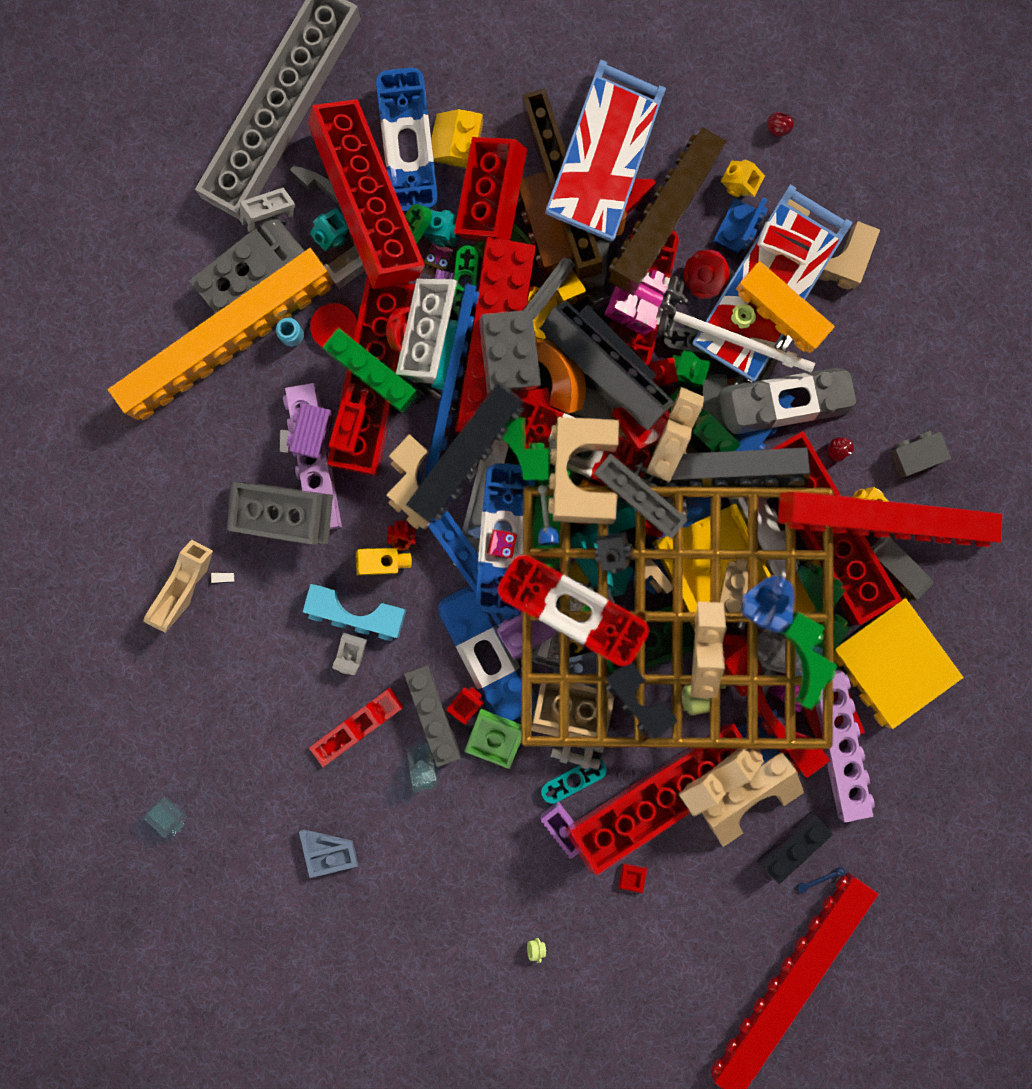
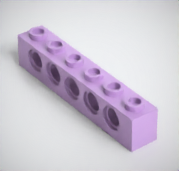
(310, 395)
(862, 804)

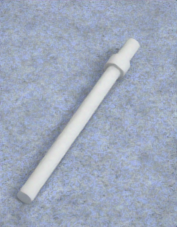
(788, 358)

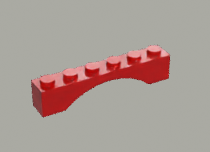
(803, 760)

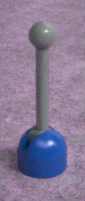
(548, 534)

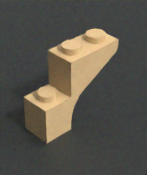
(675, 434)
(407, 458)
(179, 588)
(708, 652)
(726, 776)

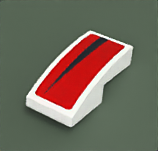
(786, 242)

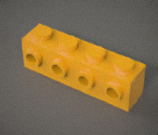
(784, 307)

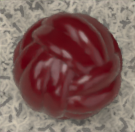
(780, 124)
(840, 448)

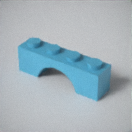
(324, 603)

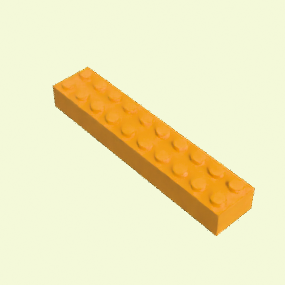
(222, 336)

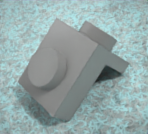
(349, 654)

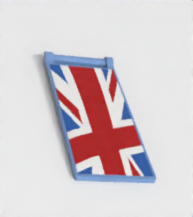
(605, 153)
(798, 277)

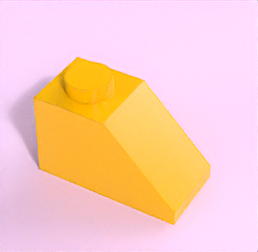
(570, 290)

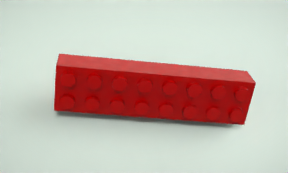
(365, 193)
(501, 289)
(371, 335)
(854, 561)
(643, 807)

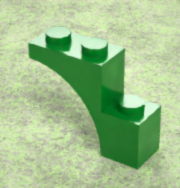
(533, 460)
(816, 669)

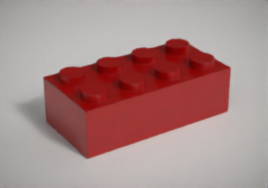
(490, 189)

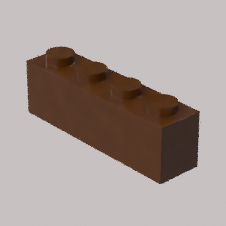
(545, 230)

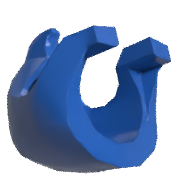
(770, 604)

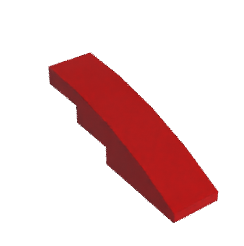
(356, 727)

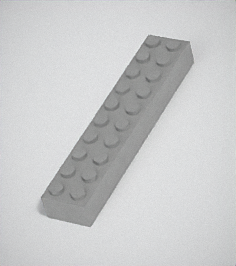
(278, 103)

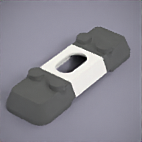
(757, 407)

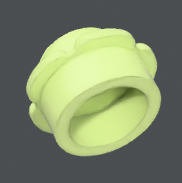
(749, 313)
(536, 950)

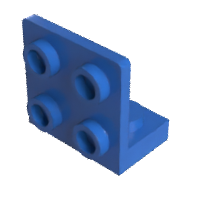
(739, 224)

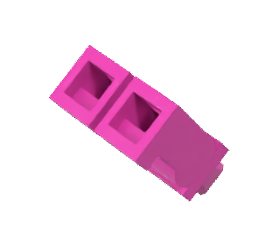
(641, 306)

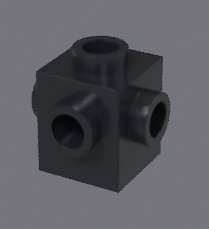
(613, 552)

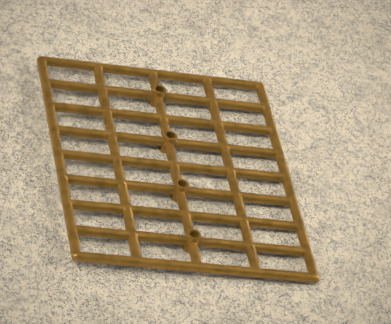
(677, 618)

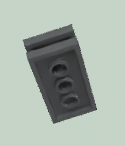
(258, 251)
(279, 512)

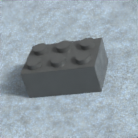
(509, 350)

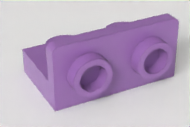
(511, 634)

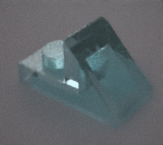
(422, 767)

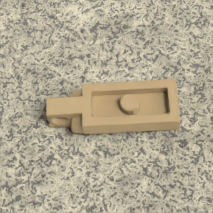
(734, 585)

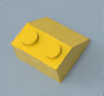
(453, 136)

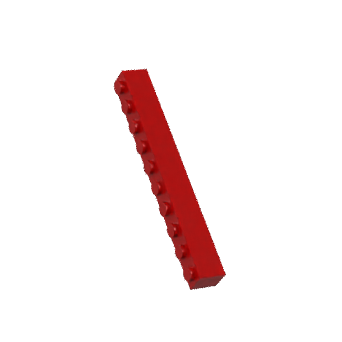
(888, 518)
(794, 983)

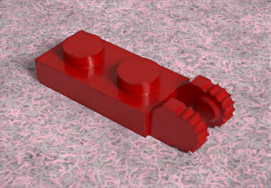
(349, 421)

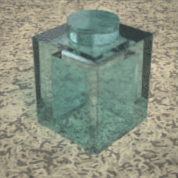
(166, 817)

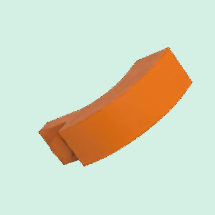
(567, 377)

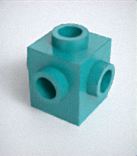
(441, 229)
(330, 230)

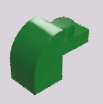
(690, 370)

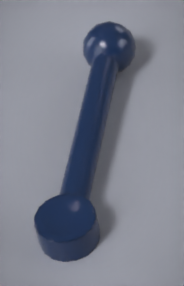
(802, 887)

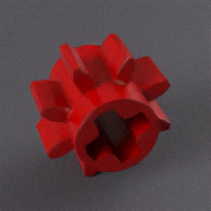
(401, 535)

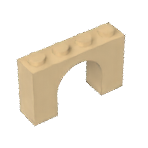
(851, 264)
(570, 502)
(772, 778)

